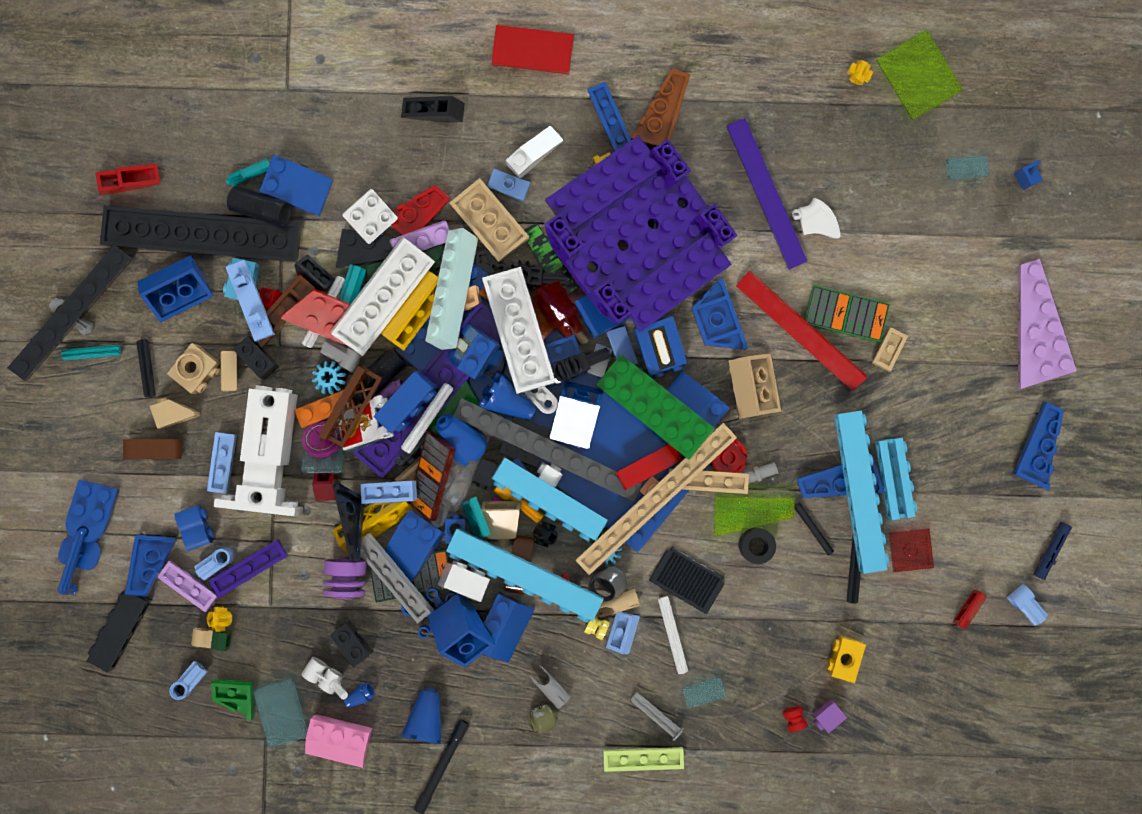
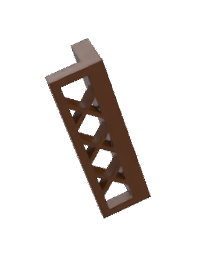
(343, 403)

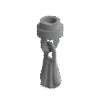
(83, 326)

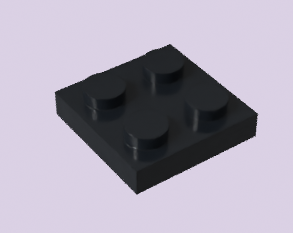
(516, 452)

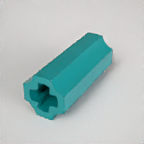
(352, 283)

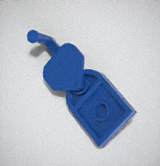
(92, 509)

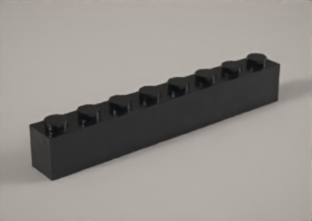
(69, 313)

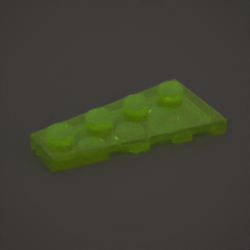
(741, 513)

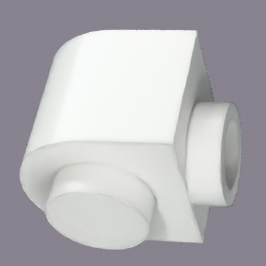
(550, 474)

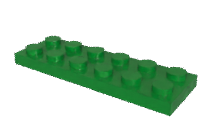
(655, 407)

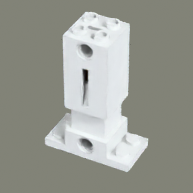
(265, 452)

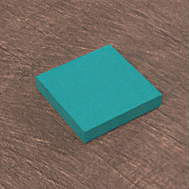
(475, 517)

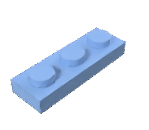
(221, 462)
(388, 492)

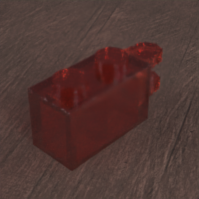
(558, 308)

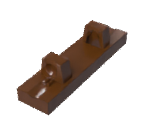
(296, 291)

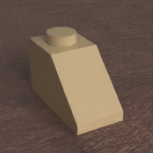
(170, 412)

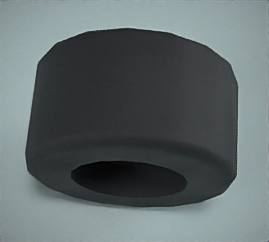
(766, 554)

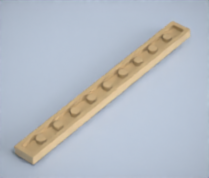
(655, 499)

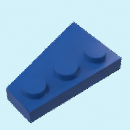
(146, 562)

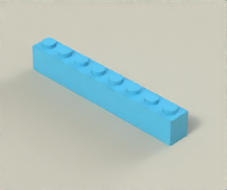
(861, 492)
(524, 574)

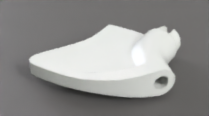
(817, 219)

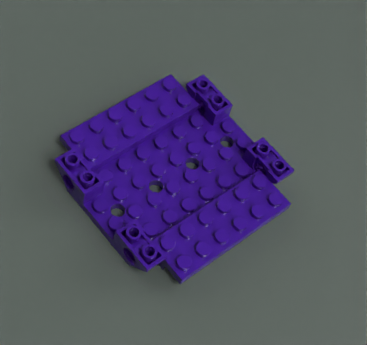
(614, 205)

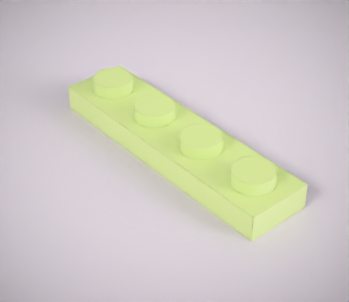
(643, 759)

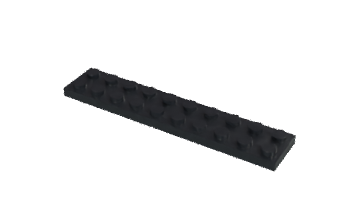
(199, 234)

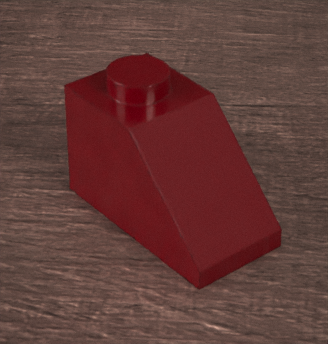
(323, 486)

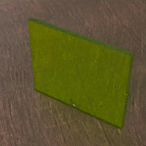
(919, 75)

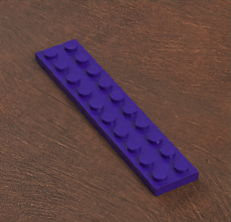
(383, 453)

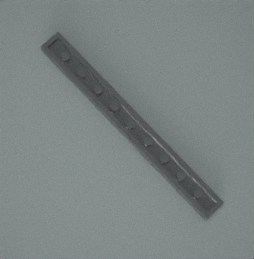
(543, 448)

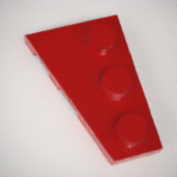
(420, 210)

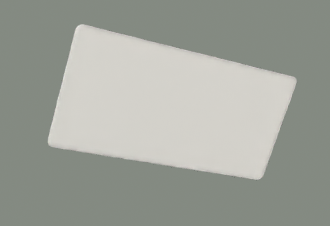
(599, 368)

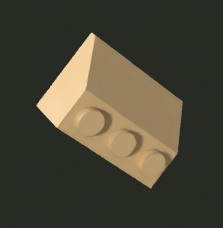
(754, 385)

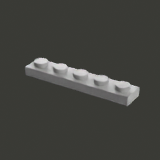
(394, 578)

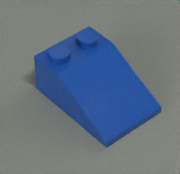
(296, 185)
(698, 399)
(413, 544)

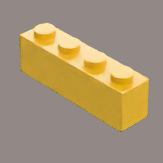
(412, 313)

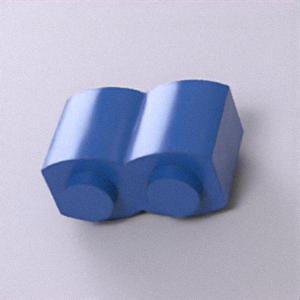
(194, 527)

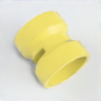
(591, 627)

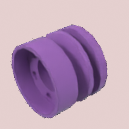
(344, 578)

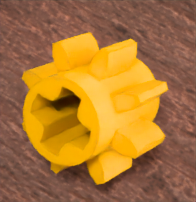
(860, 72)
(219, 619)

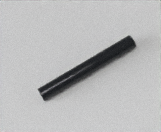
(814, 529)

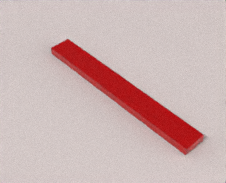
(801, 331)

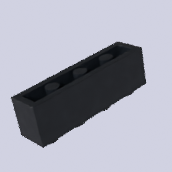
(118, 631)

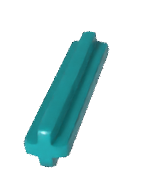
(91, 352)

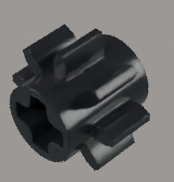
(545, 534)

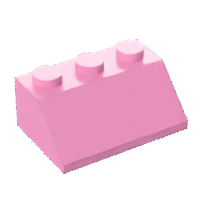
(337, 740)

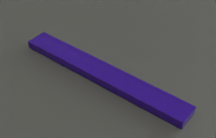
(766, 194)

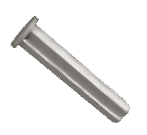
(656, 715)

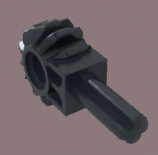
(538, 277)
(577, 364)

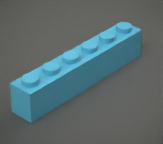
(549, 499)

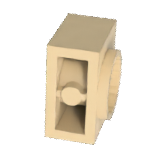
(206, 368)

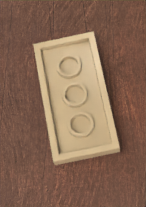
(489, 220)

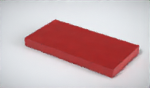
(532, 49)

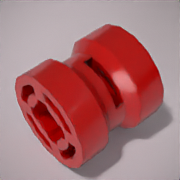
(794, 718)

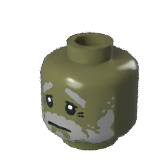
(543, 718)

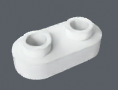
(540, 397)

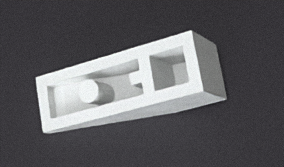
(533, 152)

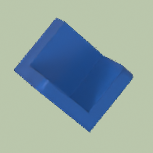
(1029, 175)

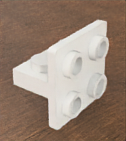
(369, 216)

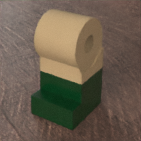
(211, 639)

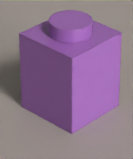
(828, 716)

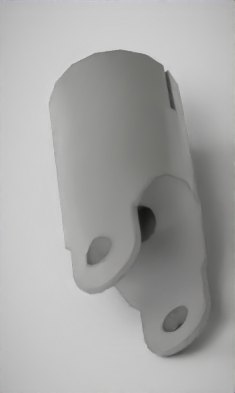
(552, 690)

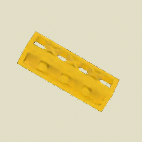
(377, 523)

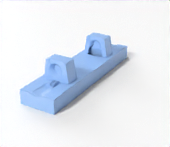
(250, 300)

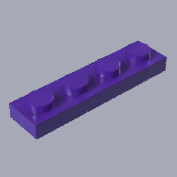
(248, 568)

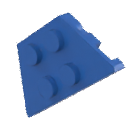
(718, 319)

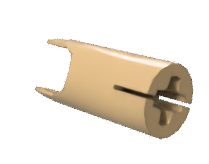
(624, 602)

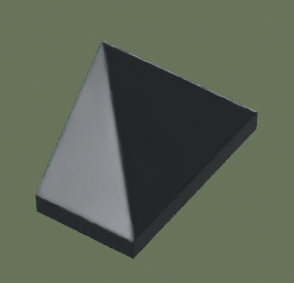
(314, 273)

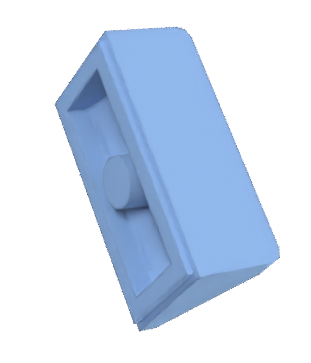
(621, 344)
(622, 632)

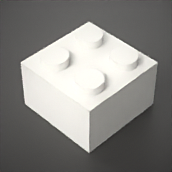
(465, 582)

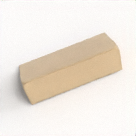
(228, 371)

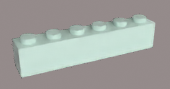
(451, 289)

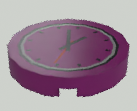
(317, 446)

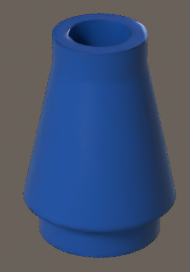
(362, 694)

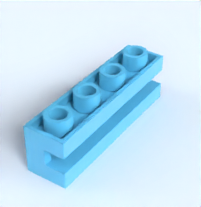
(895, 478)

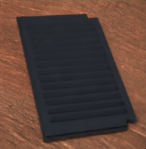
(687, 579)

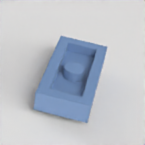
(508, 185)

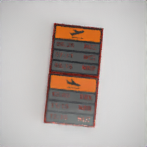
(432, 475)

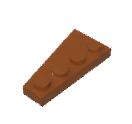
(663, 111)

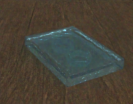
(280, 713)

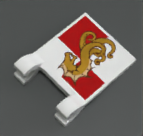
(367, 427)

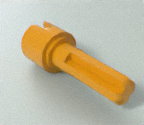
(535, 515)

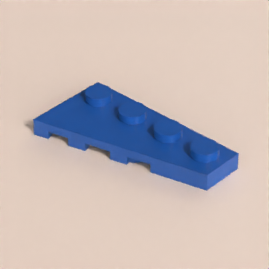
(830, 482)

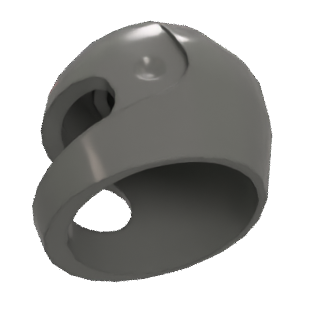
(611, 580)

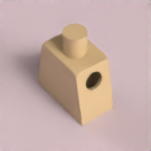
(502, 520)

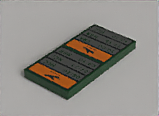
(427, 577)

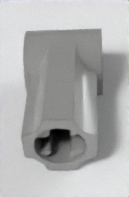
(344, 356)

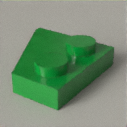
(234, 696)

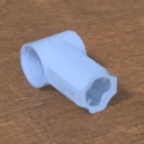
(214, 562)
(1024, 600)
(188, 680)

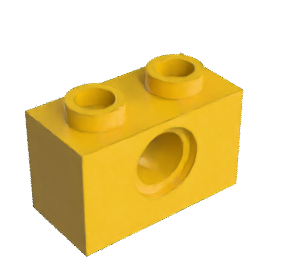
(849, 670)

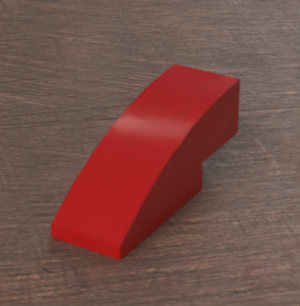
(127, 179)
(648, 466)

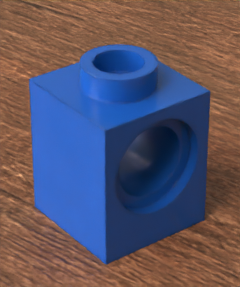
(456, 518)

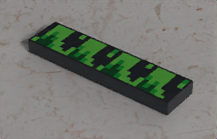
(546, 255)

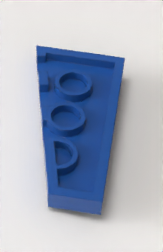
(1038, 452)

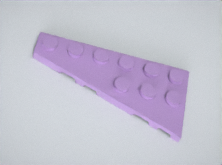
(1041, 337)

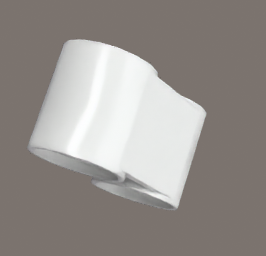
(328, 677)

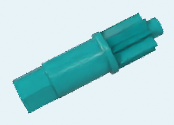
(247, 173)

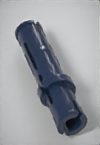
(1052, 551)

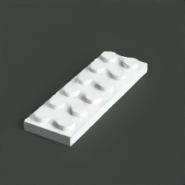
(382, 296)
(518, 330)

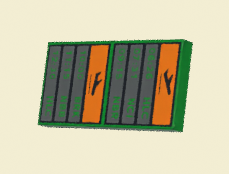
(847, 313)

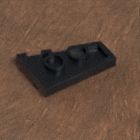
(356, 250)

